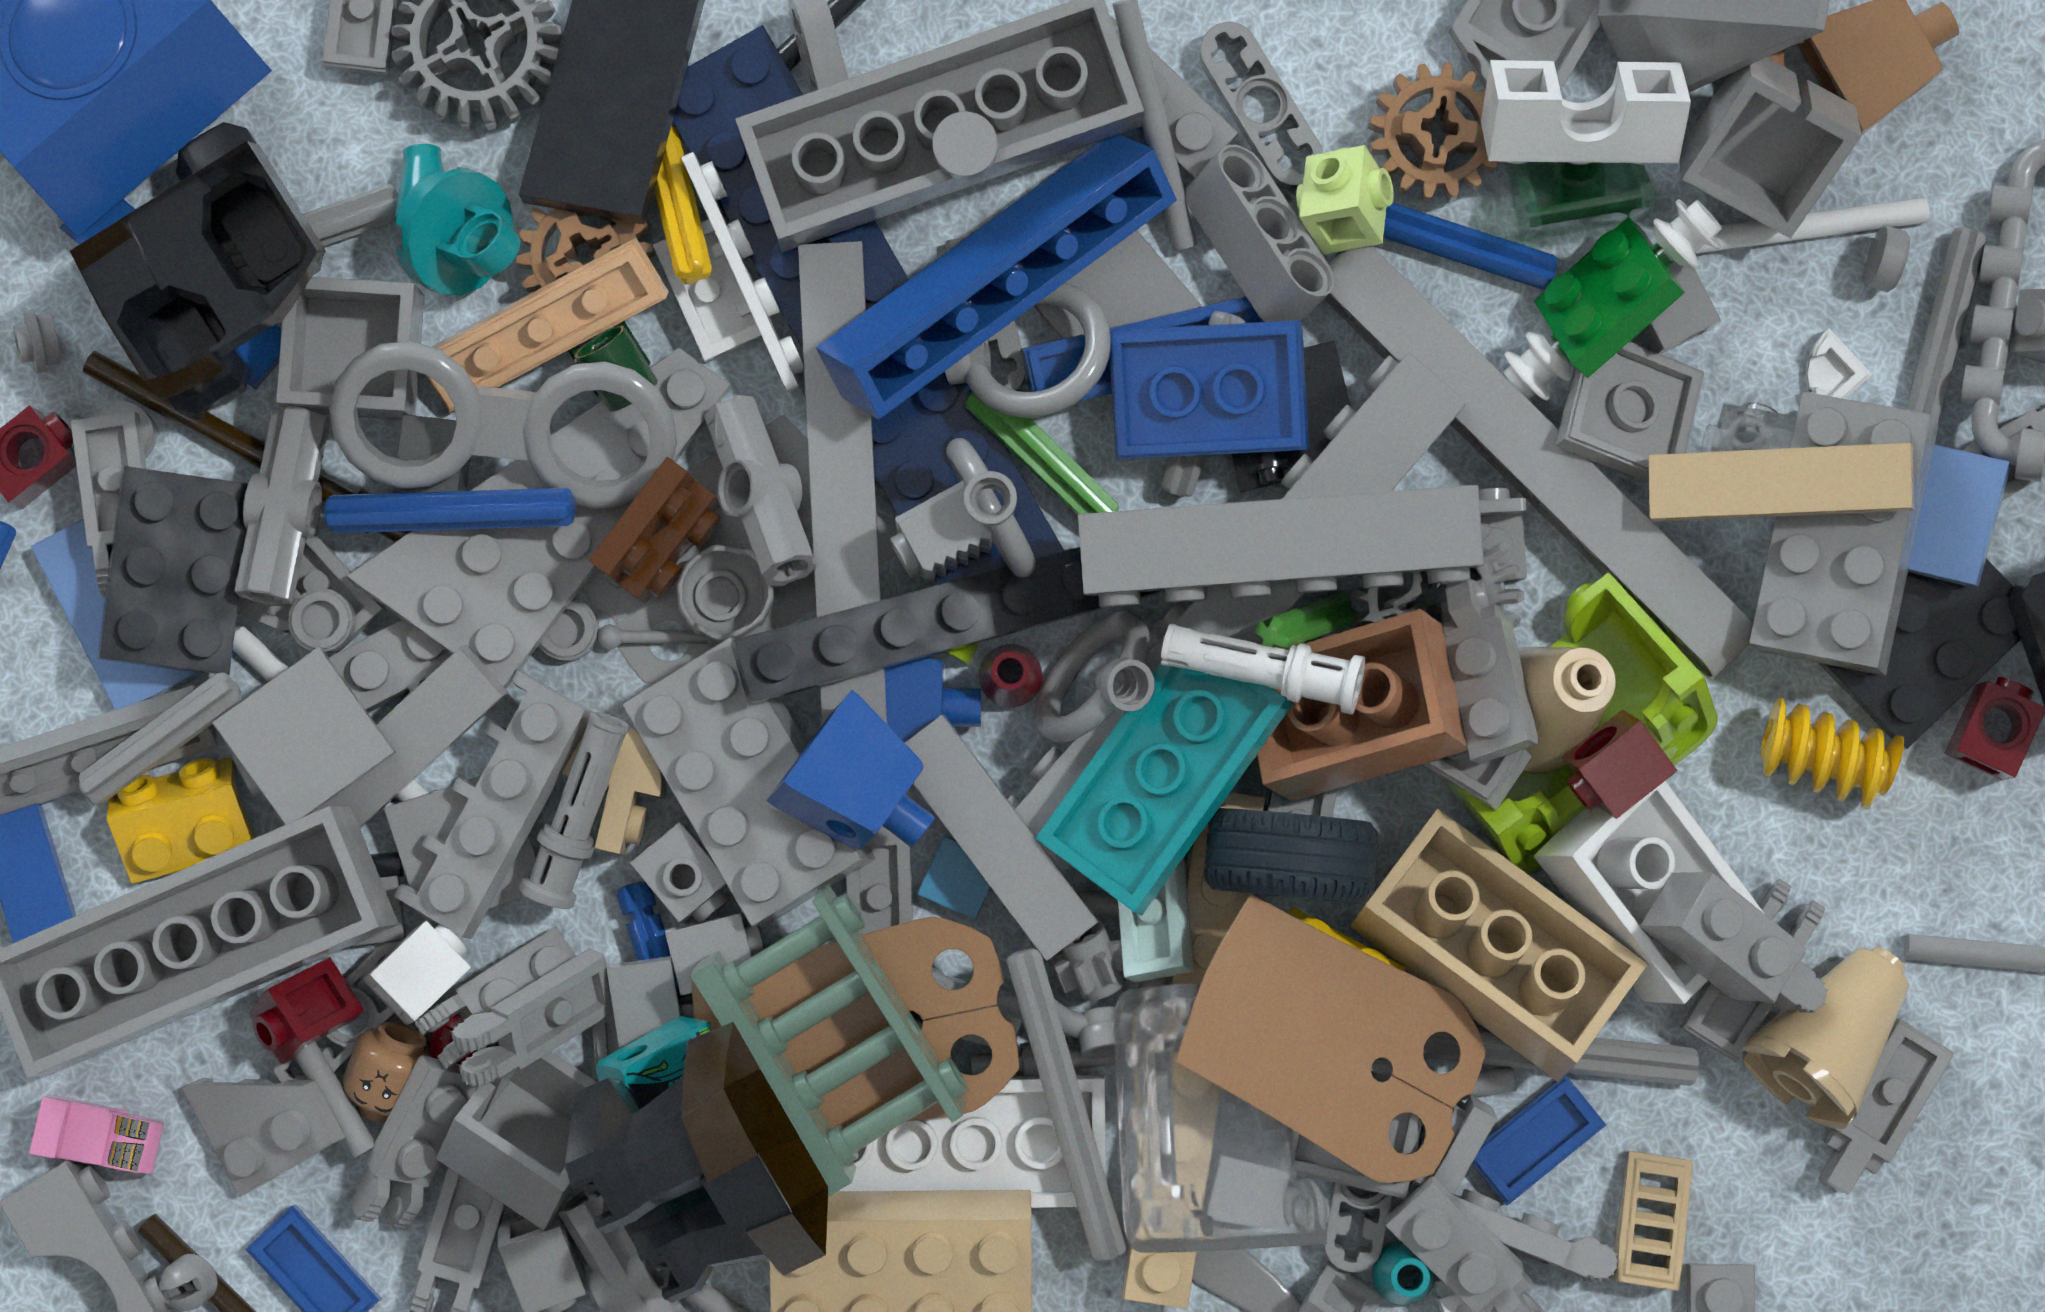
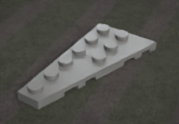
(513, 584)

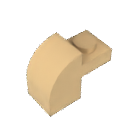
(632, 775)

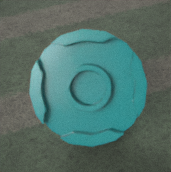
(456, 231)

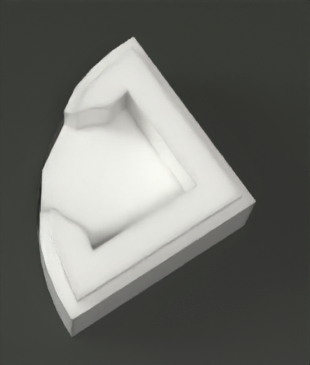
(1834, 368)

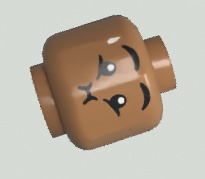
(381, 1067)

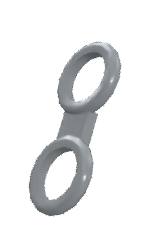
(499, 423)

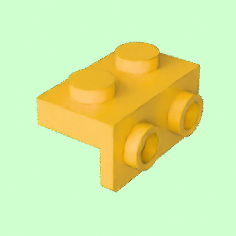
(178, 818)

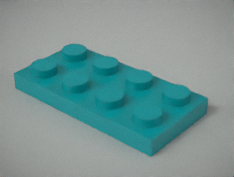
(1161, 780)

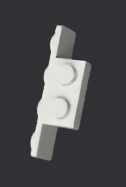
(728, 305)

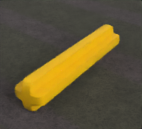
(680, 215)

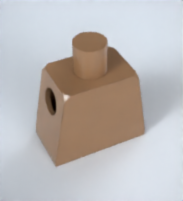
(1879, 54)

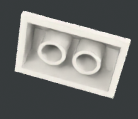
(1619, 867)

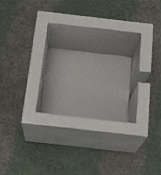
(1769, 144)
(335, 324)
(521, 1139)

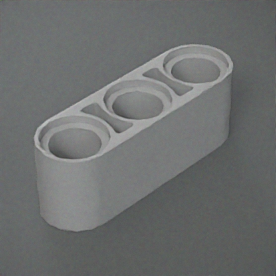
(1259, 236)

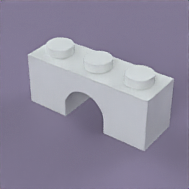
(1633, 122)

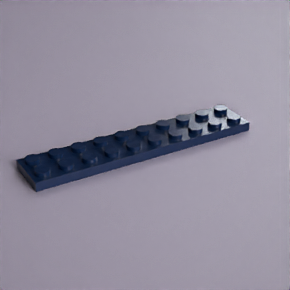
(914, 435)

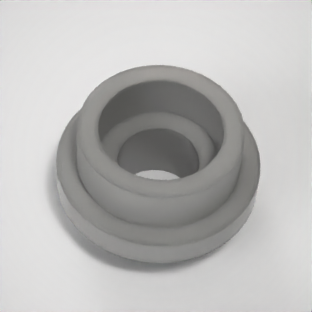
(37, 340)

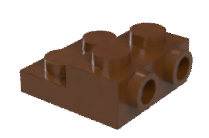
(656, 532)

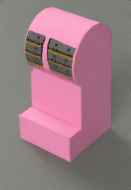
(96, 1135)

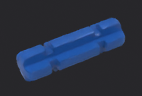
(645, 927)

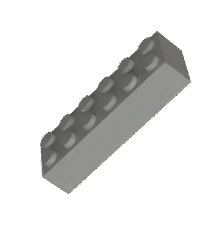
(869, 139)
(1281, 542)
(191, 940)

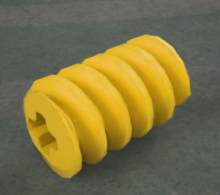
(1830, 753)

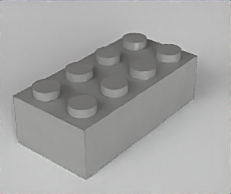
(1841, 578)
(723, 768)

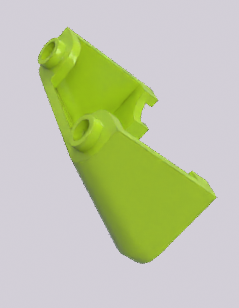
(1651, 684)

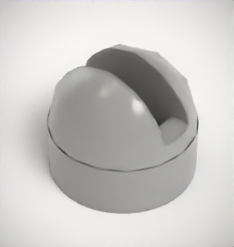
(183, 1270)

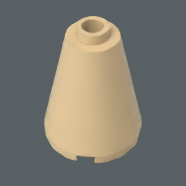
(1567, 699)
(1832, 1052)

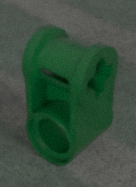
(619, 348)

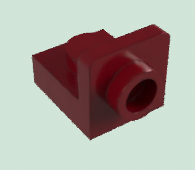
(303, 1010)

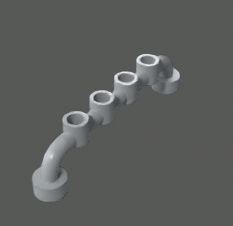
(1994, 323)

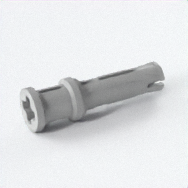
(567, 838)

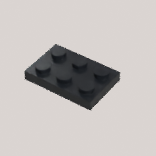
(174, 572)
(1939, 650)

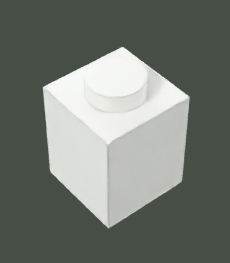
(418, 971)

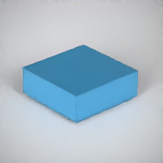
(954, 880)

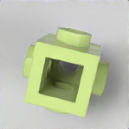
(1344, 199)

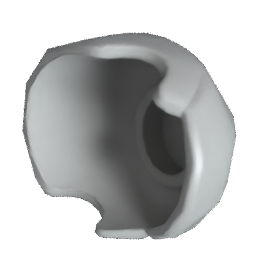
(723, 593)

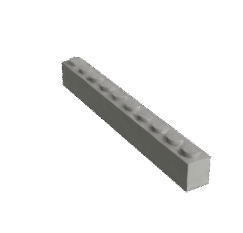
(1366, 455)

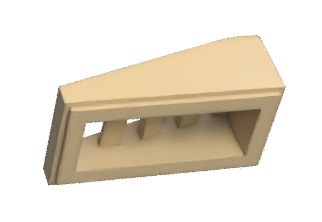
(1673, 1248)

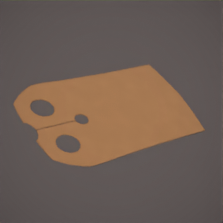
(907, 959)
(1295, 1032)

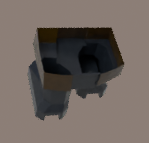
(172, 283)
(701, 1168)

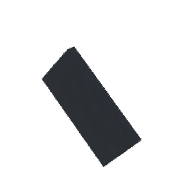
(610, 106)

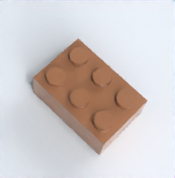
(1400, 721)

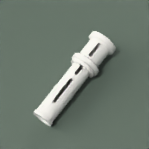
(1292, 671)

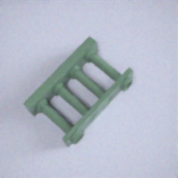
(728, 993)

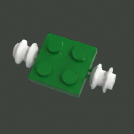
(1610, 297)

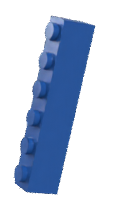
(996, 274)

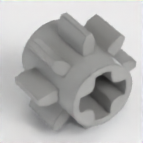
(1092, 964)

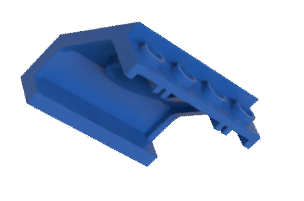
(111, 92)

